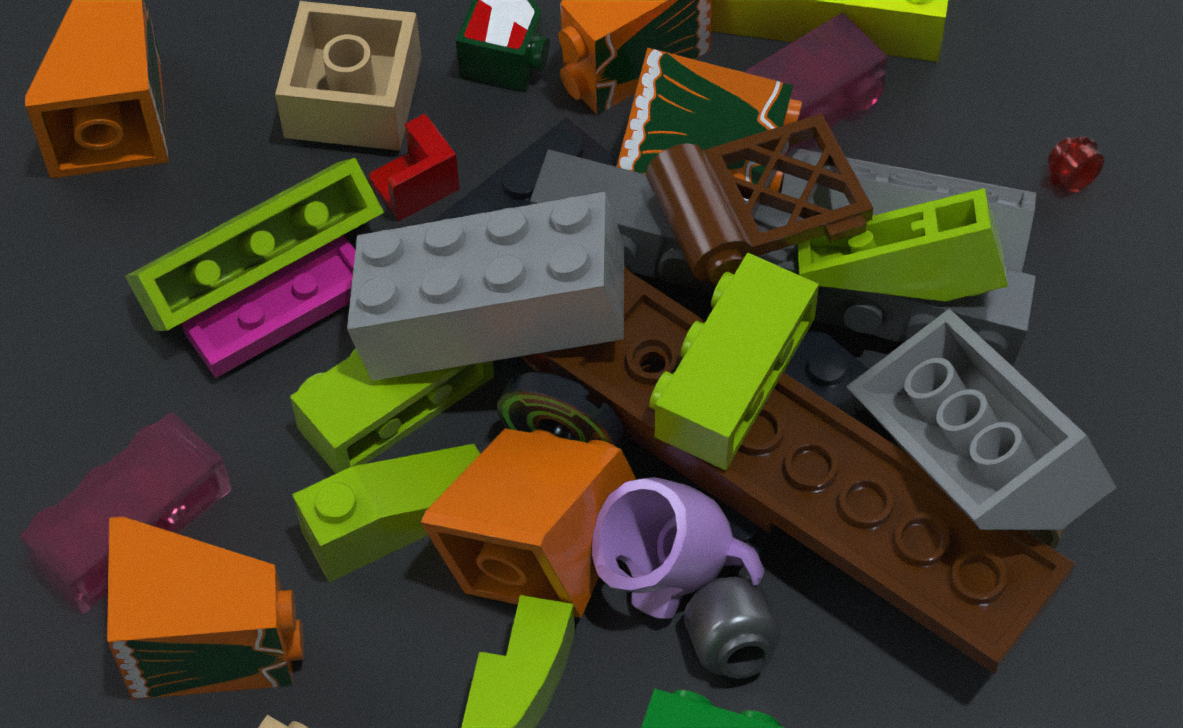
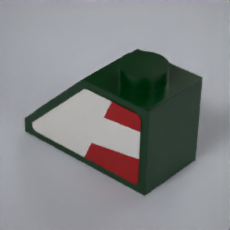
(502, 43)

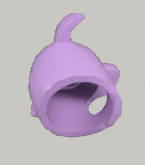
(669, 540)

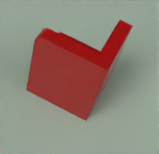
(419, 176)

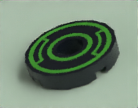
(558, 407)

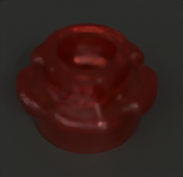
(1075, 163)

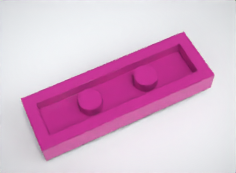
(273, 307)

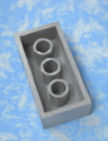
(488, 287)

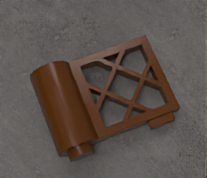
(708, 204)

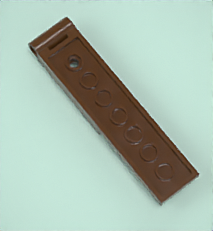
(832, 490)

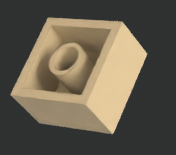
(349, 75)

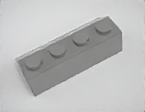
(899, 187)
(983, 430)

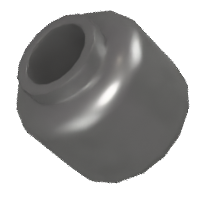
(732, 627)

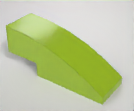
(519, 686)

